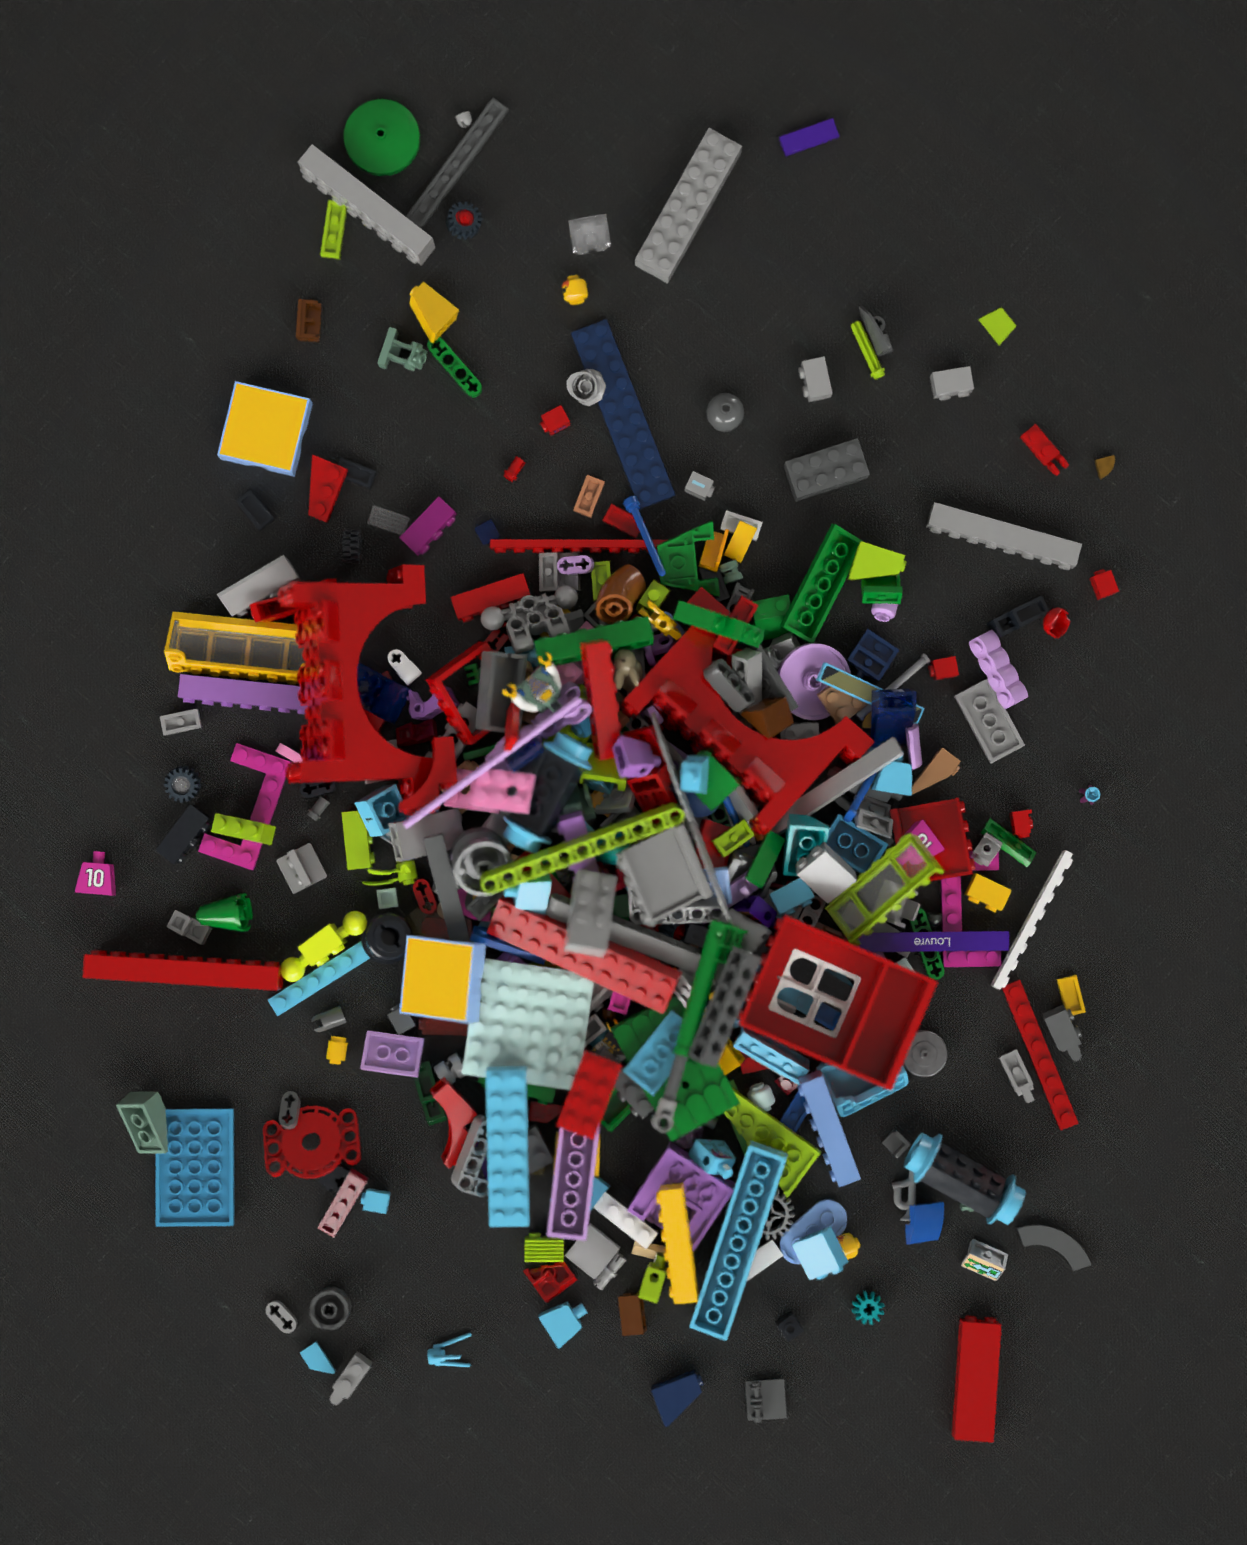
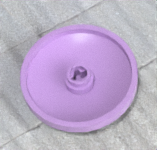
(800, 673)

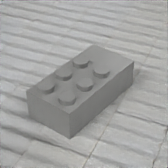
(590, 913)

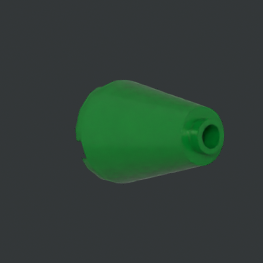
(227, 913)

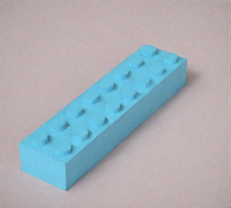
(508, 1146)

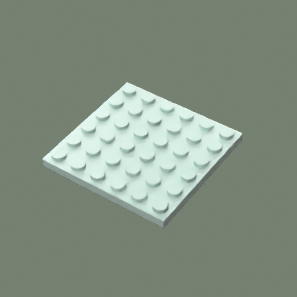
(530, 1020)

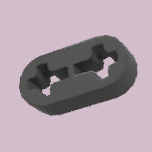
(285, 1110)

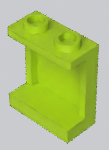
(603, 770)

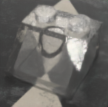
(589, 234)

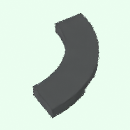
(1057, 1240)

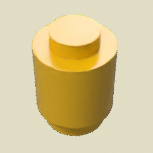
(336, 1050)

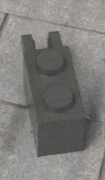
(1063, 1032)

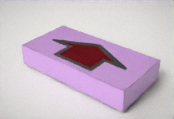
(646, 714)

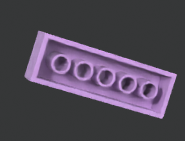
(572, 1186)

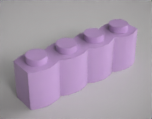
(996, 665)

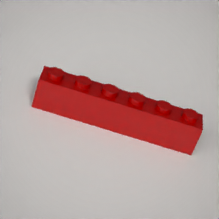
(601, 696)

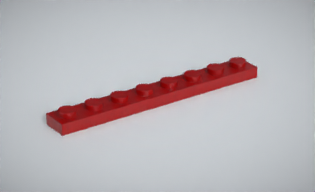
(1039, 1055)

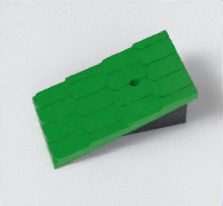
(703, 1088)

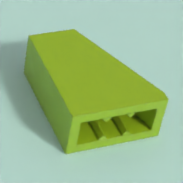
(875, 562)

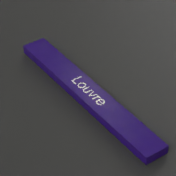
(935, 941)

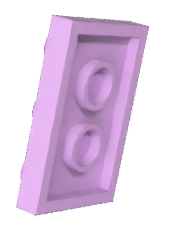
(392, 1054)

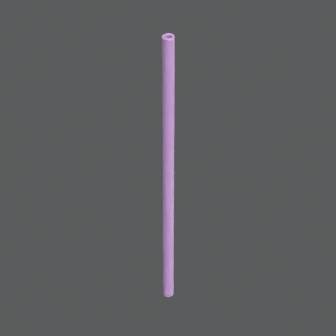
(491, 762)

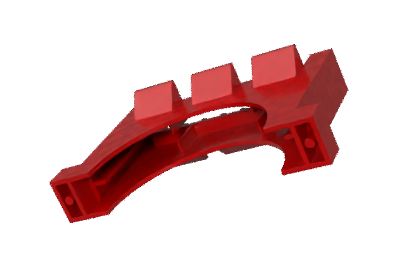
(332, 628)
(771, 768)

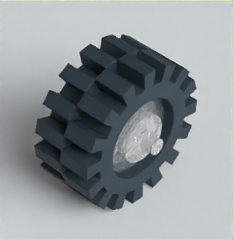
(182, 784)

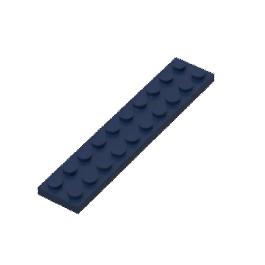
(624, 415)

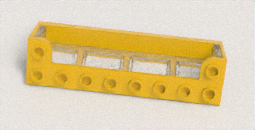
(233, 648)

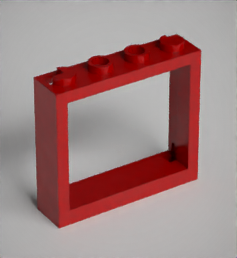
(444, 700)

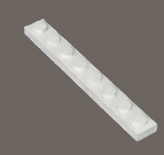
(1028, 927)

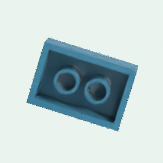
(854, 844)

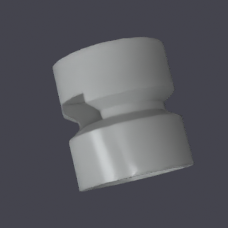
(451, 1069)

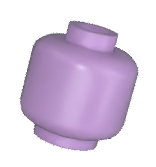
(884, 611)

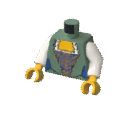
(538, 690)

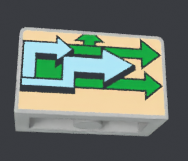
(985, 1260)

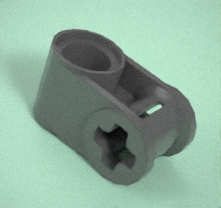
(737, 592)

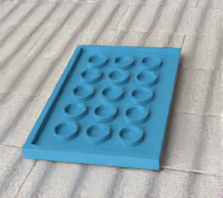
(197, 1170)

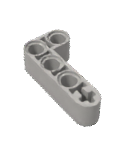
(477, 1154)

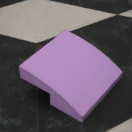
(913, 746)

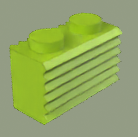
(543, 1248)

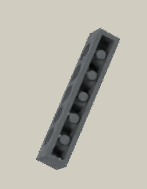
(724, 1007)

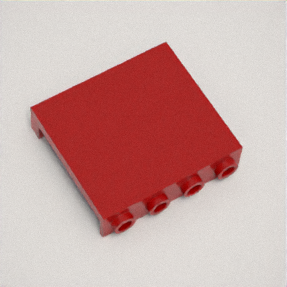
(950, 829)

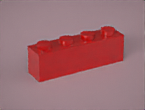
(495, 594)

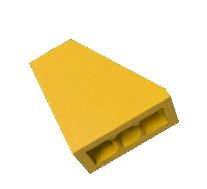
(432, 311)

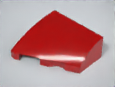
(550, 1279)

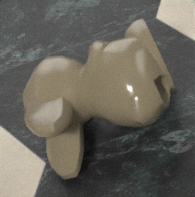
(627, 670)

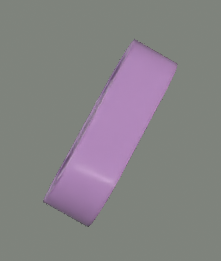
(575, 560)

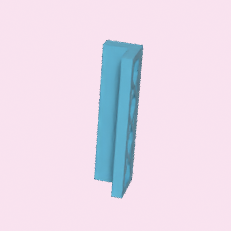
(772, 1054)

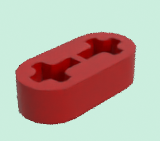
(501, 641)
(429, 895)

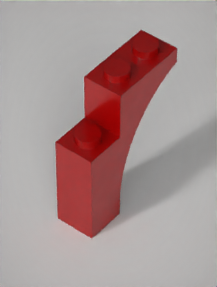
(270, 609)
(442, 774)
(459, 1114)

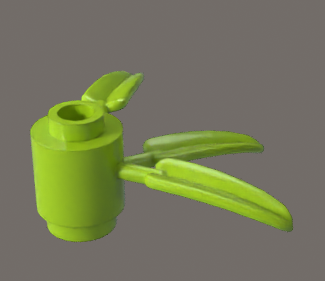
(406, 874)

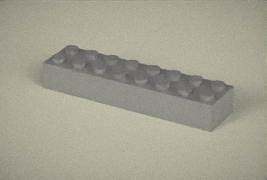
(366, 205)
(688, 205)

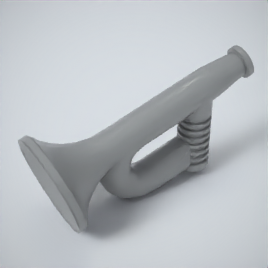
(897, 1187)

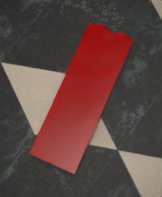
(976, 1379)

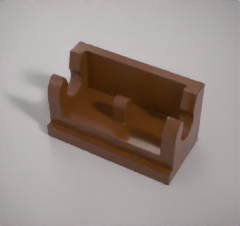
(308, 320)
(632, 1314)

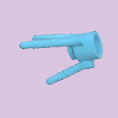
(438, 1357)

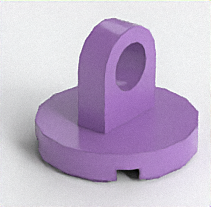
(657, 648)

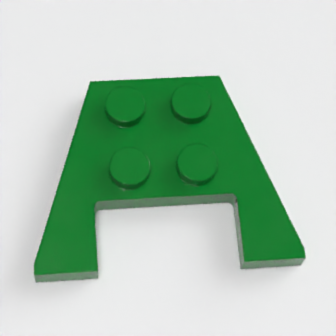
(680, 560)

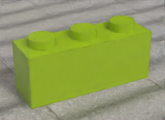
(243, 829)
(357, 842)

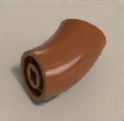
(619, 594)

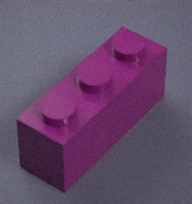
(428, 526)

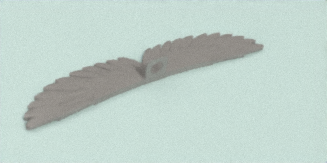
(690, 820)

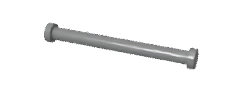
(897, 683)

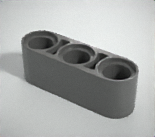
(729, 685)

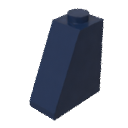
(676, 1395)

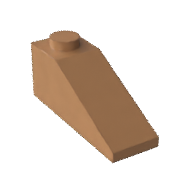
(939, 768)

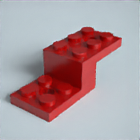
(654, 787)

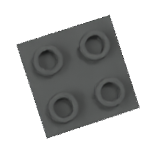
(765, 1400)

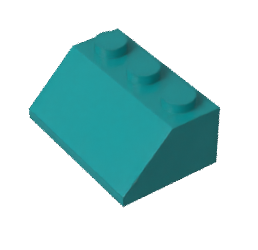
(801, 837)

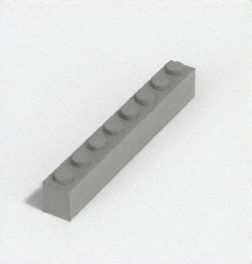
(1003, 535)

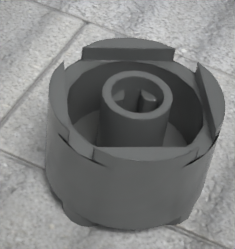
(334, 1318)

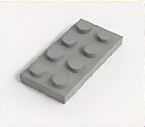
(989, 721)

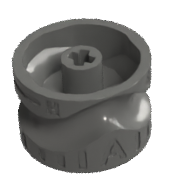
(476, 853)

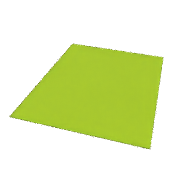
(998, 325)

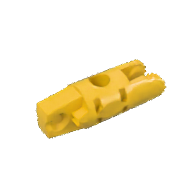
(661, 621)

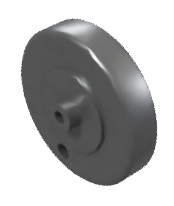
(926, 1054)

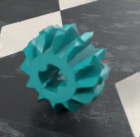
(874, 1311)

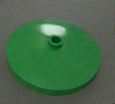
(386, 153)

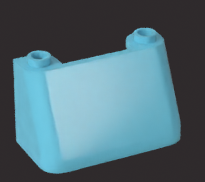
(853, 1093)

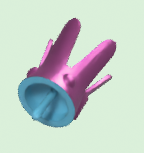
(1091, 794)

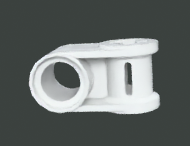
(405, 669)

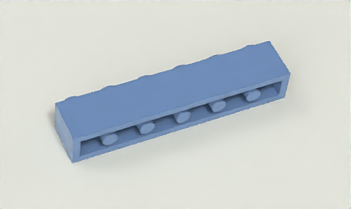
(829, 1128)

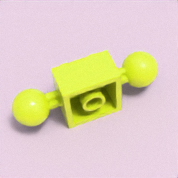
(321, 945)

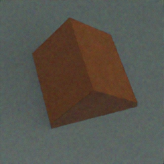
(769, 716)

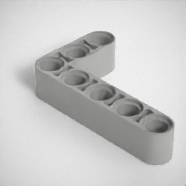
(687, 913)

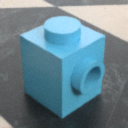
(375, 1200)

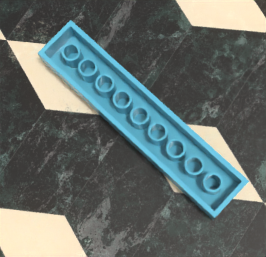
(738, 1240)

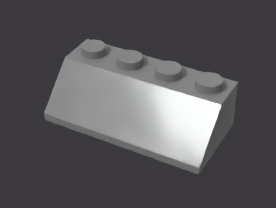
(258, 586)

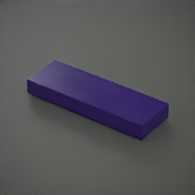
(809, 137)

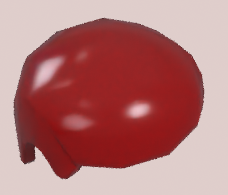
(1056, 622)

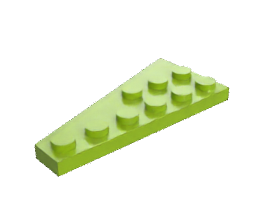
(763, 1128)

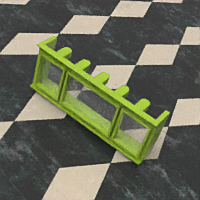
(883, 887)

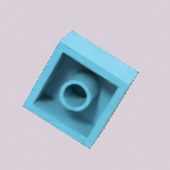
(380, 809)

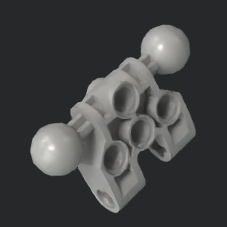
(524, 618)

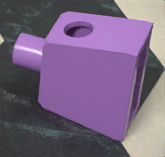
(634, 757)

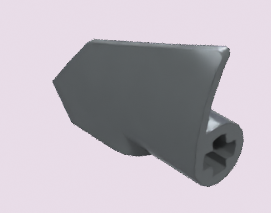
(880, 341)

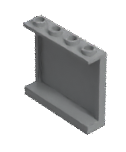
(663, 874)

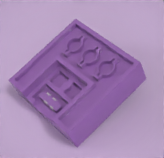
(703, 1192)

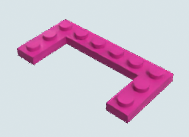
(249, 851)
(952, 922)

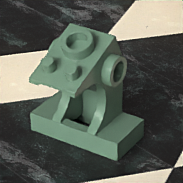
(392, 349)

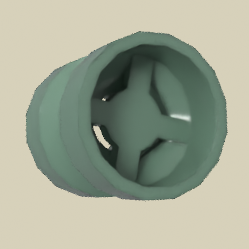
(734, 575)

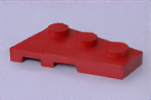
(324, 487)

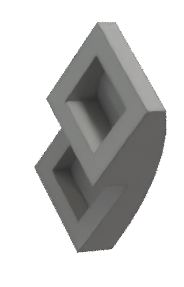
(189, 927)

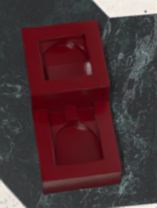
(415, 734)

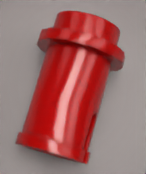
(513, 470)

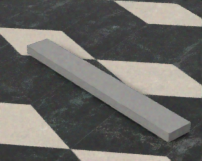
(842, 782)

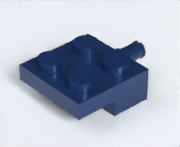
(872, 656)

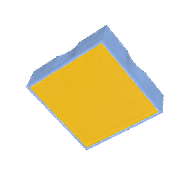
(264, 428)
(442, 979)

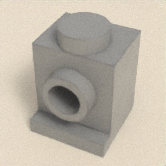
(989, 843)

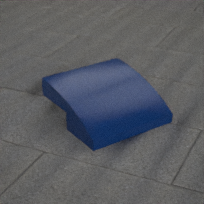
(925, 1222)

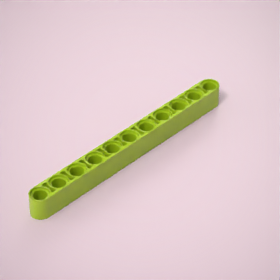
(592, 849)

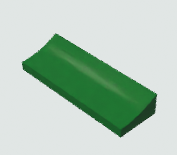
(821, 584)

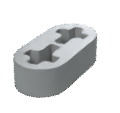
(277, 1319)

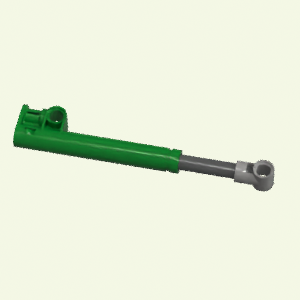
(717, 945)

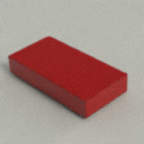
(621, 520)

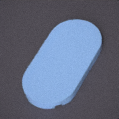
(818, 1217)

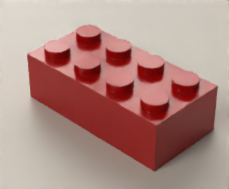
(589, 1094)

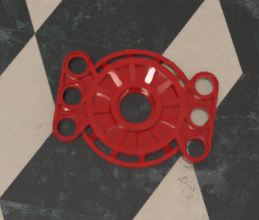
(331, 1145)

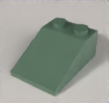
(145, 1121)

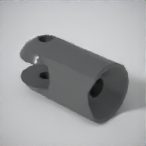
(330, 1019)

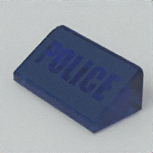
(524, 754)

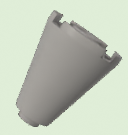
(756, 935)

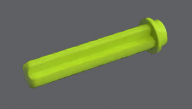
(868, 352)

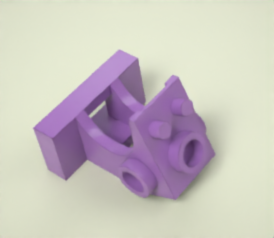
(429, 709)

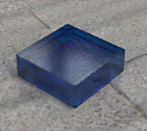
(487, 531)

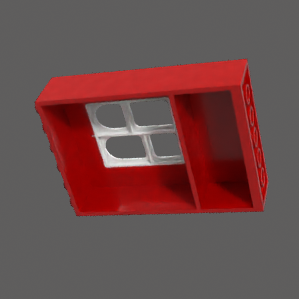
(874, 1021)

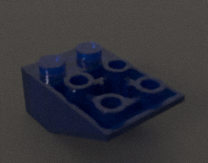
(391, 693)
(891, 714)

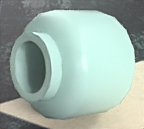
(761, 1096)

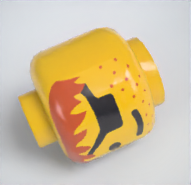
(574, 290)

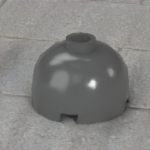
(725, 412)

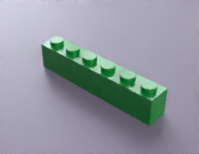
(621, 635)

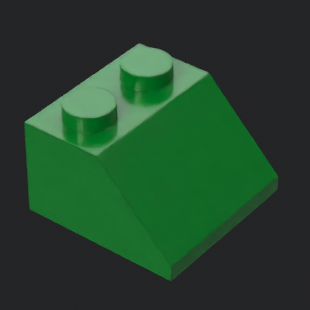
(770, 616)

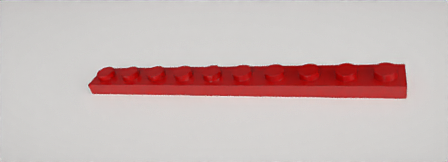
(594, 546)

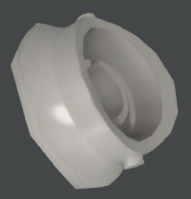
(586, 386)

